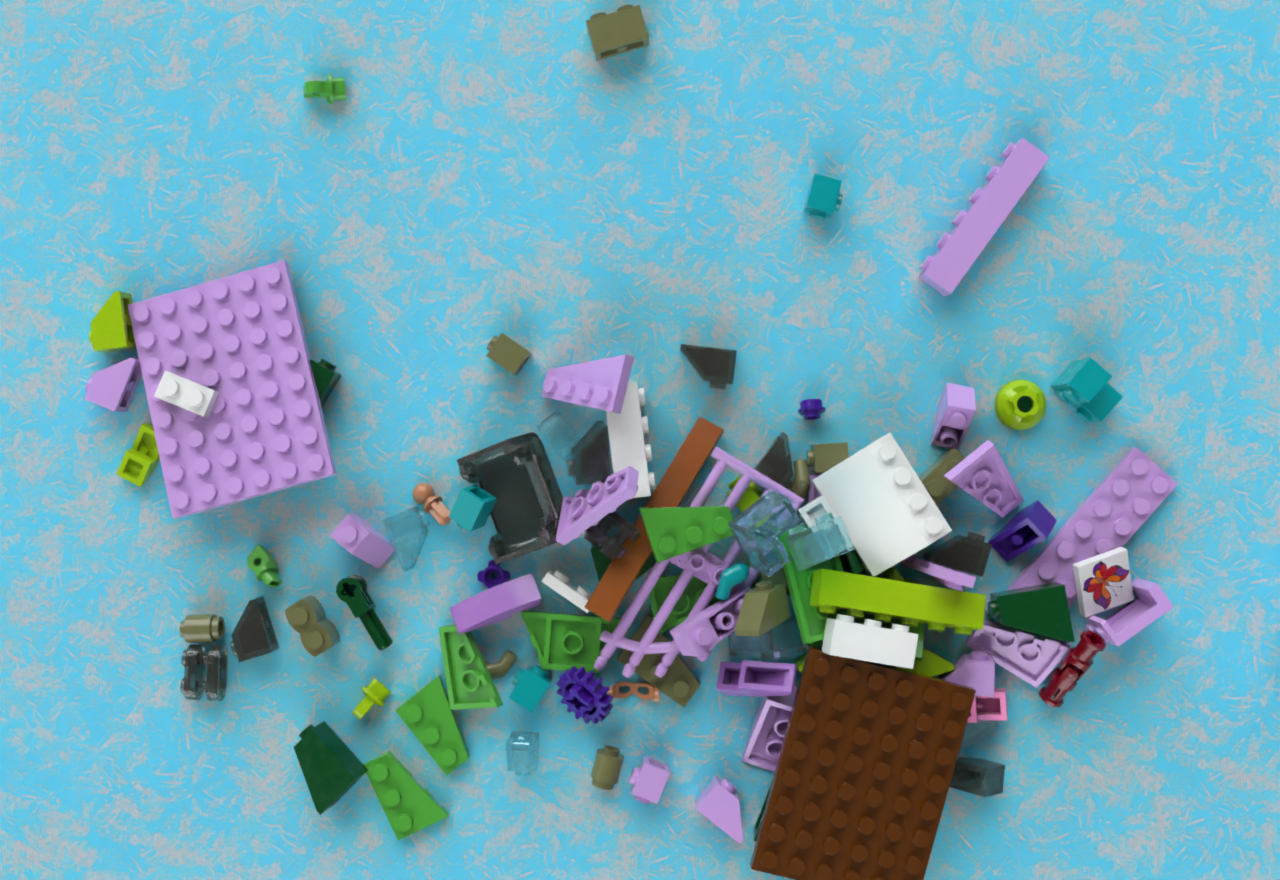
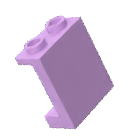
(1133, 617)

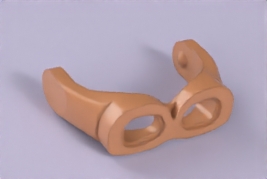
(652, 694)

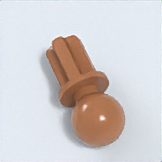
(425, 495)

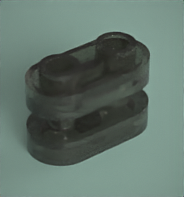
(612, 546)
(195, 662)

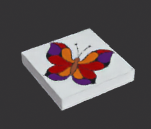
(1103, 582)

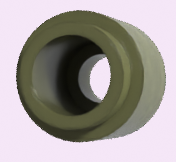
(202, 628)
(607, 767)

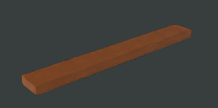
(669, 493)

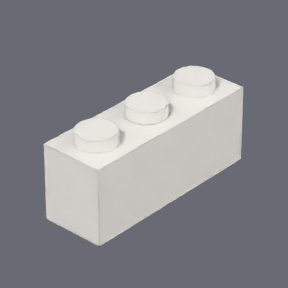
(870, 641)

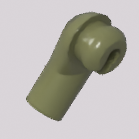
(801, 481)
(500, 669)

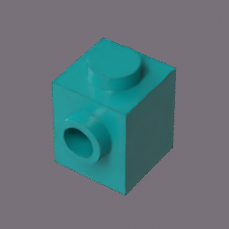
(823, 197)
(472, 508)
(530, 686)

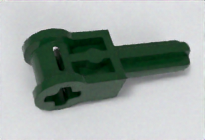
(362, 607)

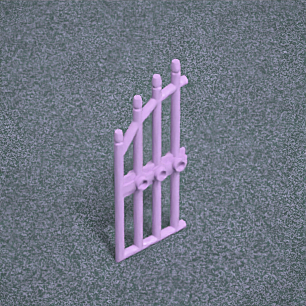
(694, 563)

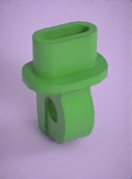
(332, 89)
(267, 570)

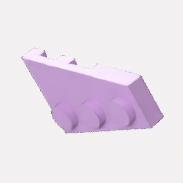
(987, 479)
(944, 575)
(1019, 651)

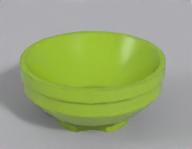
(1007, 408)

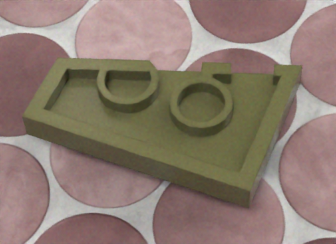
(677, 682)

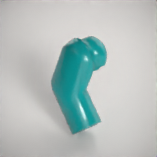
(730, 578)

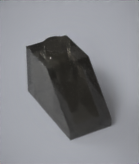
(711, 364)
(590, 456)
(777, 462)
(962, 553)
(254, 632)
(978, 776)

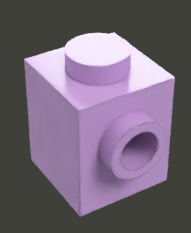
(649, 780)

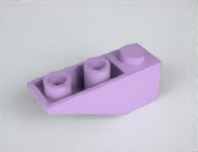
(708, 626)

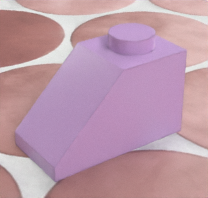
(114, 385)
(363, 540)
(975, 671)
(721, 806)

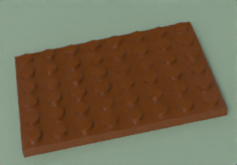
(861, 772)

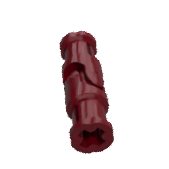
(1072, 668)

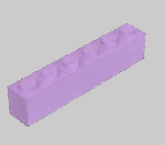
(983, 217)

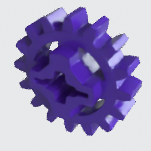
(585, 696)

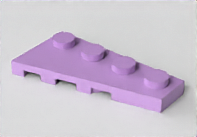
(591, 384)
(592, 505)

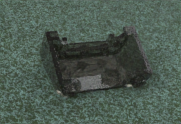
(525, 491)

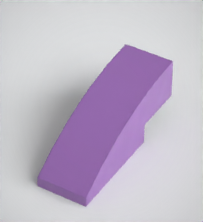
(496, 604)
(756, 678)

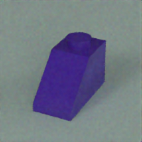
(1023, 531)

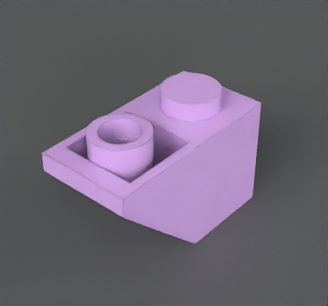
(953, 416)

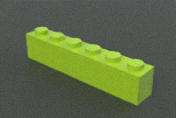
(897, 600)

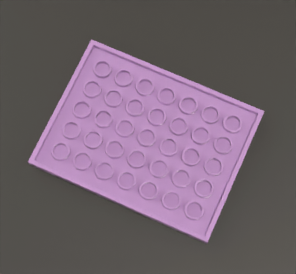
(251, 348)

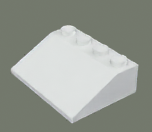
(882, 505)

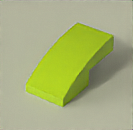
(141, 458)

